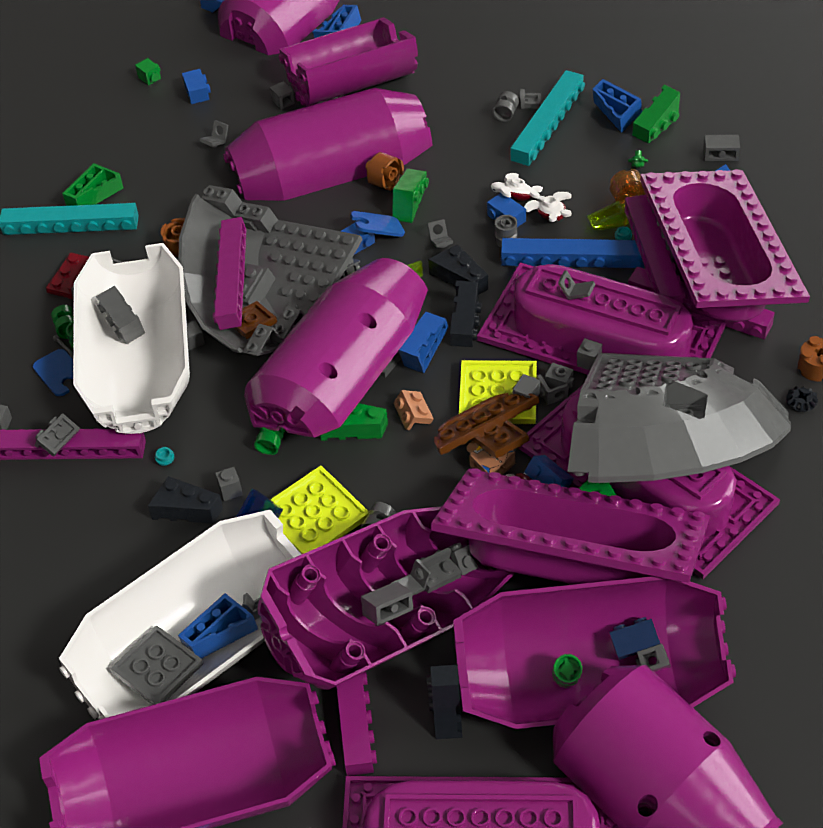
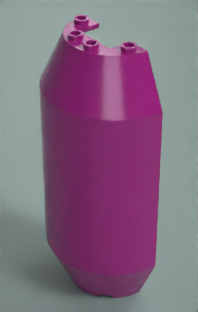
(326, 143)
(516, 636)
(191, 759)

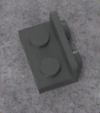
(57, 435)
(442, 569)

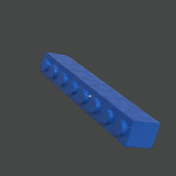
(571, 252)

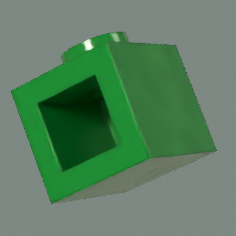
(148, 71)

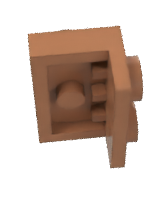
(412, 409)

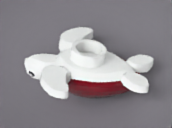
(516, 188)
(550, 206)

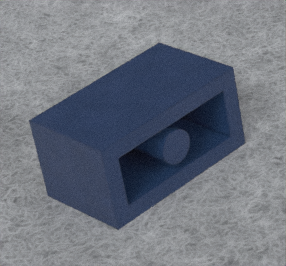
(634, 637)

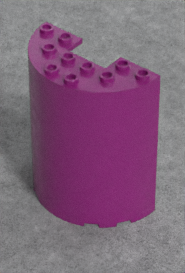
(348, 61)

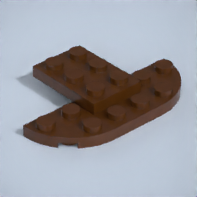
(487, 425)

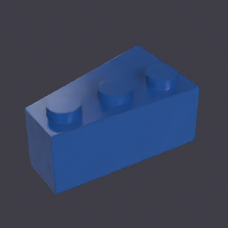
(343, 18)
(617, 104)
(423, 342)
(218, 627)

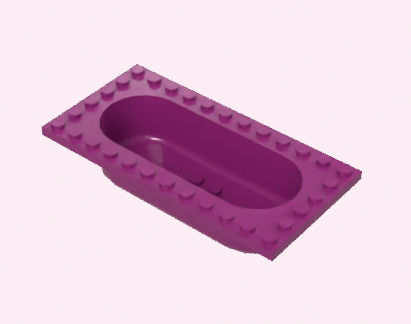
(723, 243)
(543, 324)
(725, 494)
(570, 531)
(468, 803)

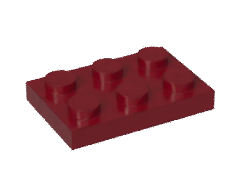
(66, 275)

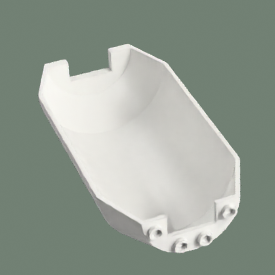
(141, 381)
(174, 593)

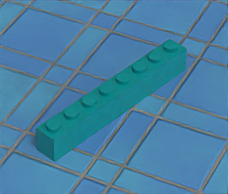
(547, 118)
(69, 218)

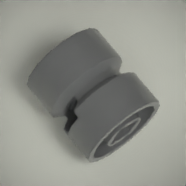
(505, 106)
(505, 228)
(377, 513)

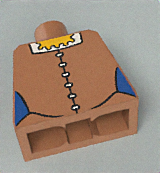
(486, 462)

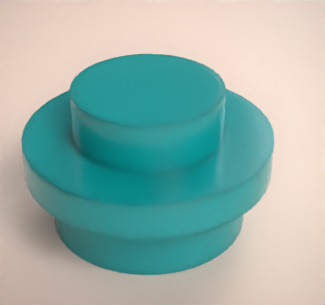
(623, 233)
(164, 456)

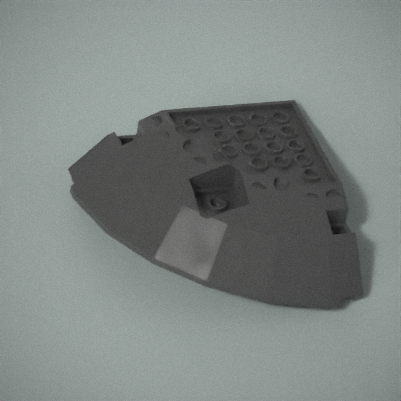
(283, 271)
(669, 418)

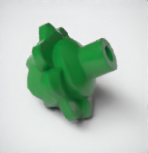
(638, 160)

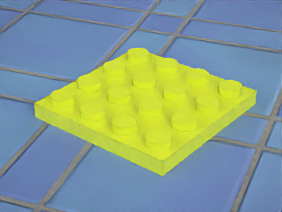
(491, 378)
(318, 511)

